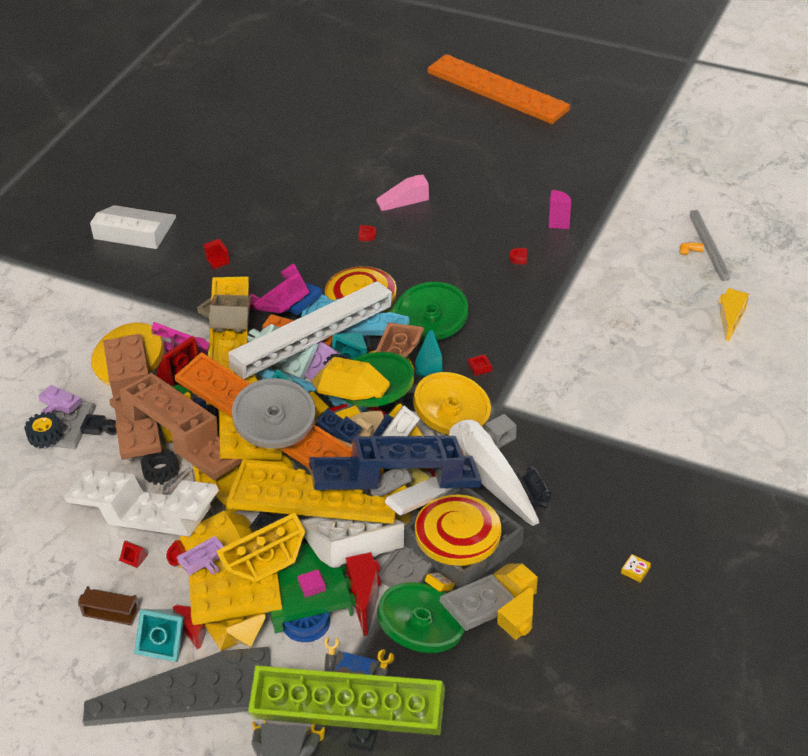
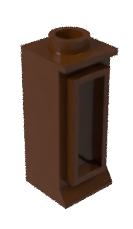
(108, 606)

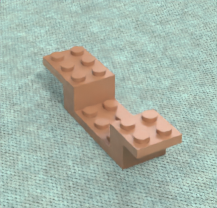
(126, 365)
(191, 425)

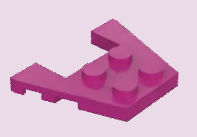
(283, 295)
(177, 338)

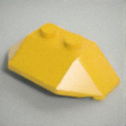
(350, 380)
(225, 526)
(264, 550)

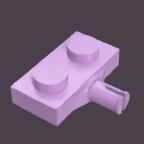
(59, 400)
(201, 556)

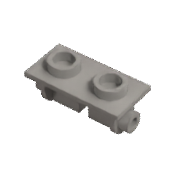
(392, 480)

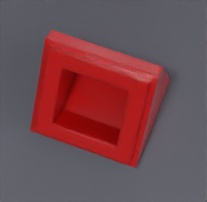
(132, 554)

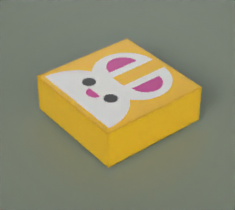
(636, 568)
(439, 582)

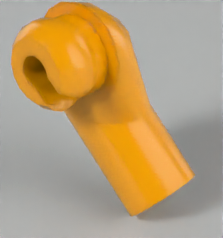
(692, 246)

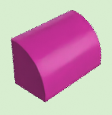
(559, 210)

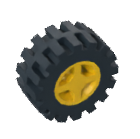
(43, 430)

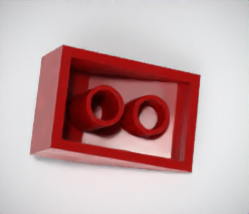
(176, 360)
(364, 583)

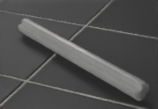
(710, 246)

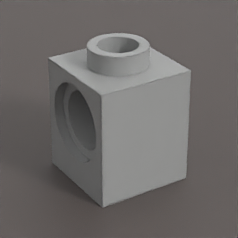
(501, 430)

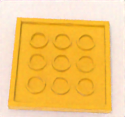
(230, 596)

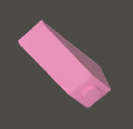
(407, 192)

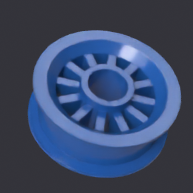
(307, 628)

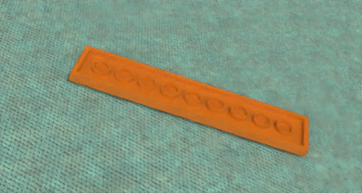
(499, 89)
(221, 387)

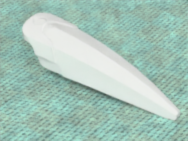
(493, 468)

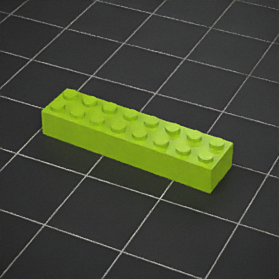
(347, 700)

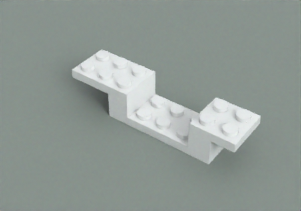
(126, 504)

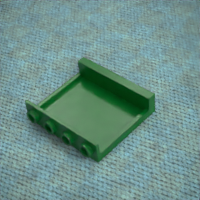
(292, 598)

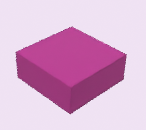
(311, 583)

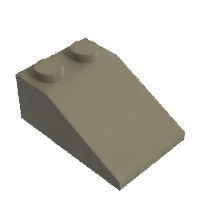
(229, 312)

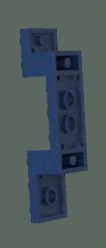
(390, 452)

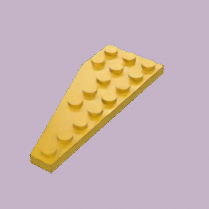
(230, 442)
(280, 489)

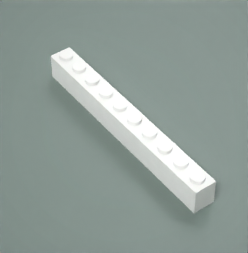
(309, 330)

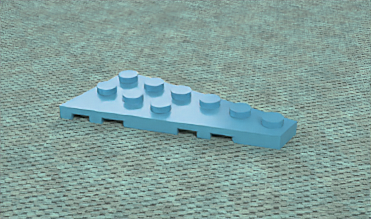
(371, 326)

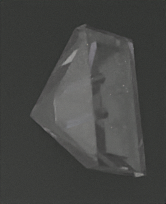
(171, 485)

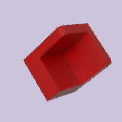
(216, 253)

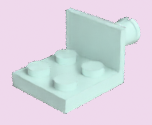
(294, 364)

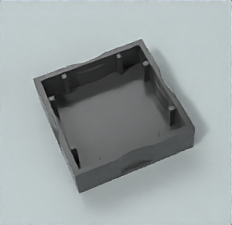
(510, 541)

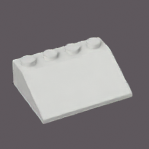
(131, 226)
(342, 538)

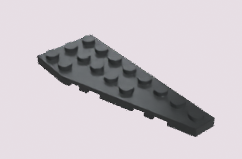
(199, 688)

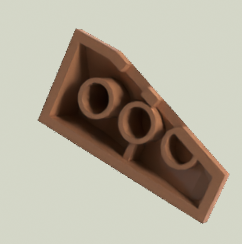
(400, 339)

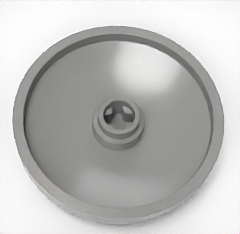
(273, 413)

